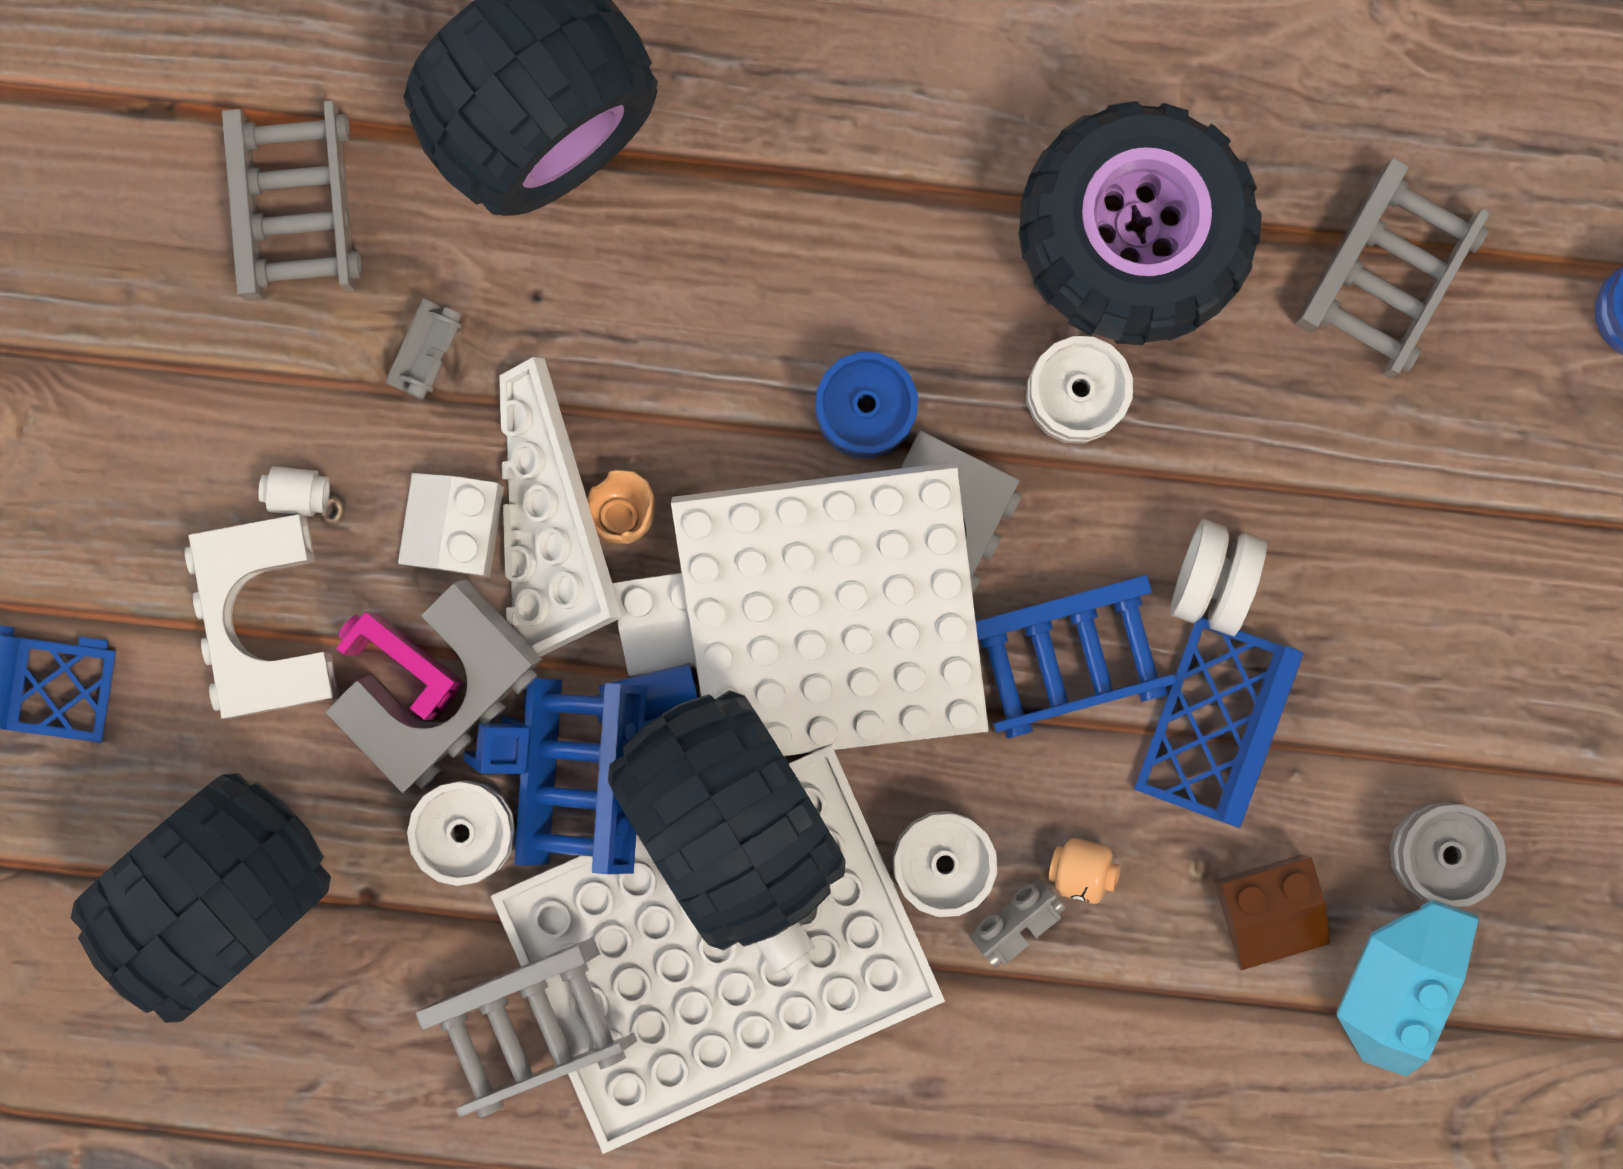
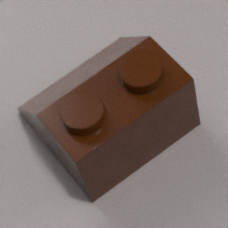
(1274, 911)

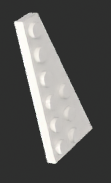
(549, 531)

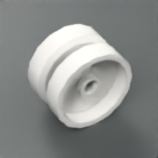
(1059, 409)
(1224, 580)
(436, 844)
(945, 892)

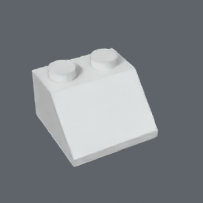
(451, 524)
(654, 624)

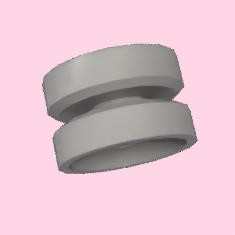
(1470, 838)

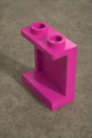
(440, 681)

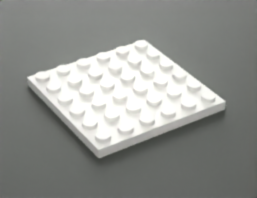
(836, 606)

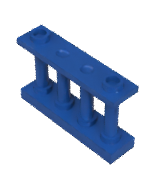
(1081, 611)
(613, 836)

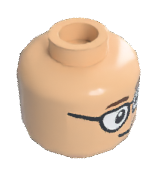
(1084, 870)

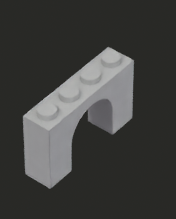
(984, 495)
(494, 665)

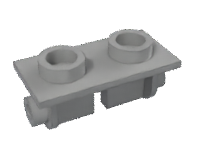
(423, 349)
(999, 933)

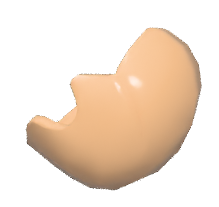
(622, 507)

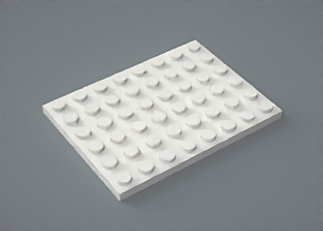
(709, 1015)

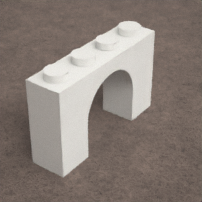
(222, 566)

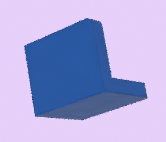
(500, 747)

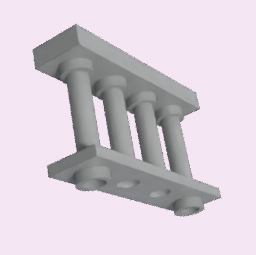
(248, 182)
(1369, 230)
(530, 982)

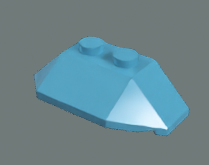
(1407, 986)

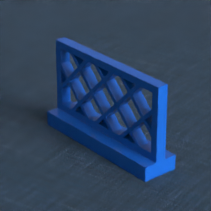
(1257, 736)

